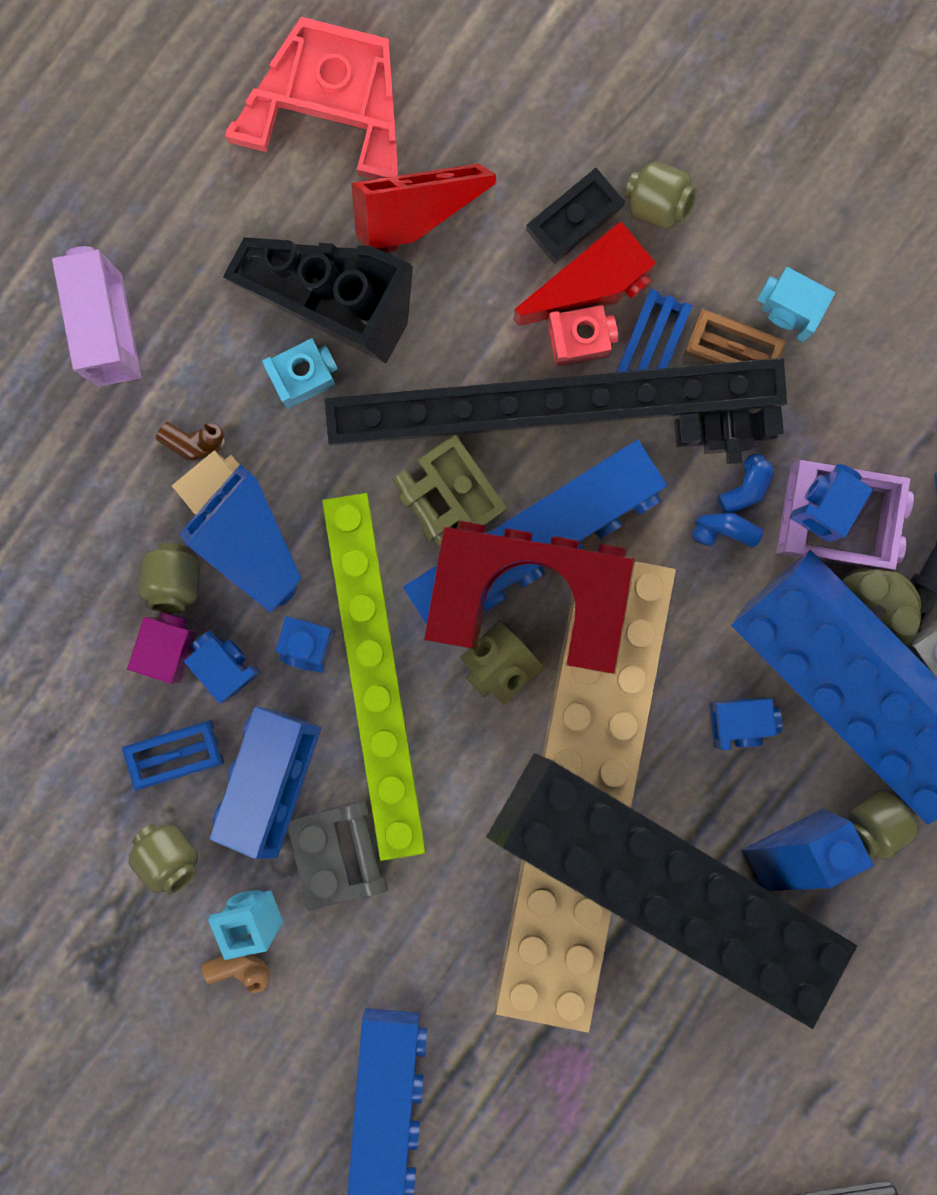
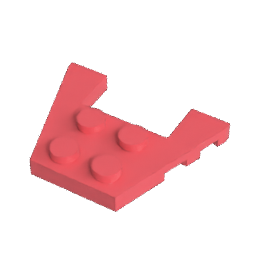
(332, 77)

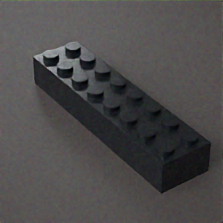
(671, 890)

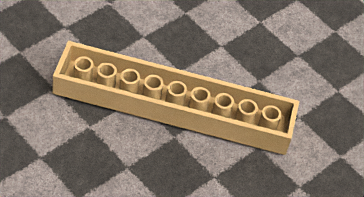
(599, 735)

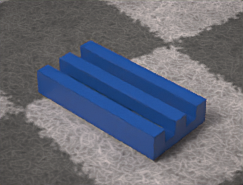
(668, 304)
(211, 744)

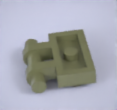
(458, 482)

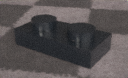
(575, 215)

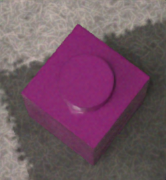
(162, 648)

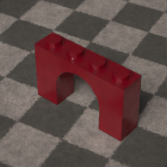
(475, 560)

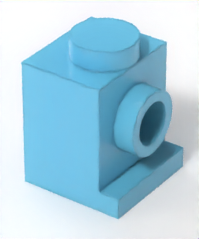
(795, 302)
(294, 388)
(246, 914)

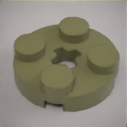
(894, 594)

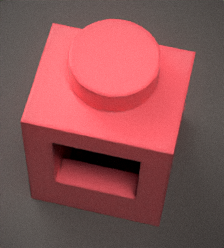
(569, 346)

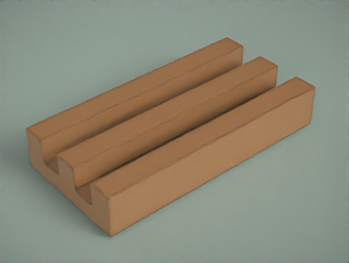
(735, 328)

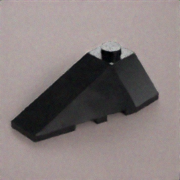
(342, 291)

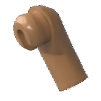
(247, 969)

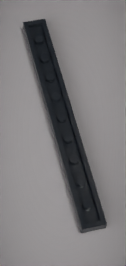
(556, 401)

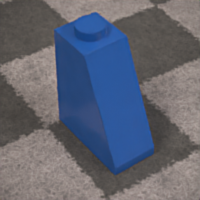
(244, 541)
(809, 854)

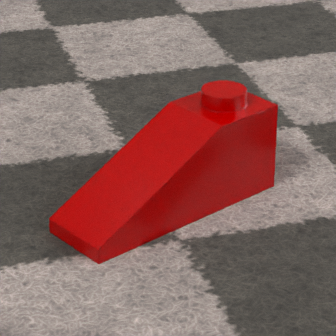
(410, 205)
(597, 277)

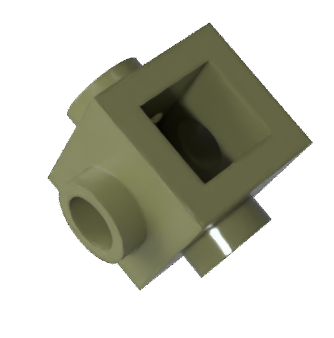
(500, 663)

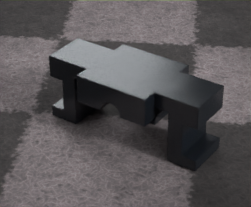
(729, 430)

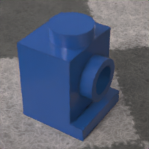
(833, 503)
(304, 644)
(220, 666)
(744, 722)

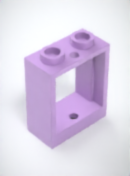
(96, 317)
(889, 545)

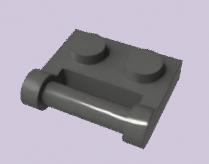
(322, 860)

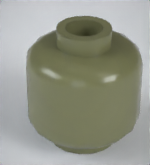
(661, 195)
(169, 578)
(884, 824)
(163, 858)

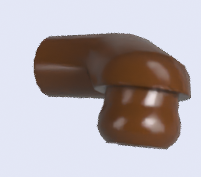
(192, 445)

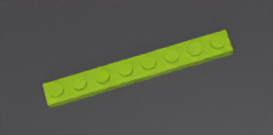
(374, 677)

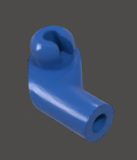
(753, 488)

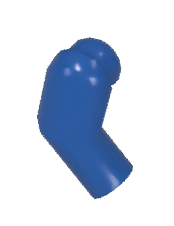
(726, 524)

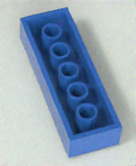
(850, 674)

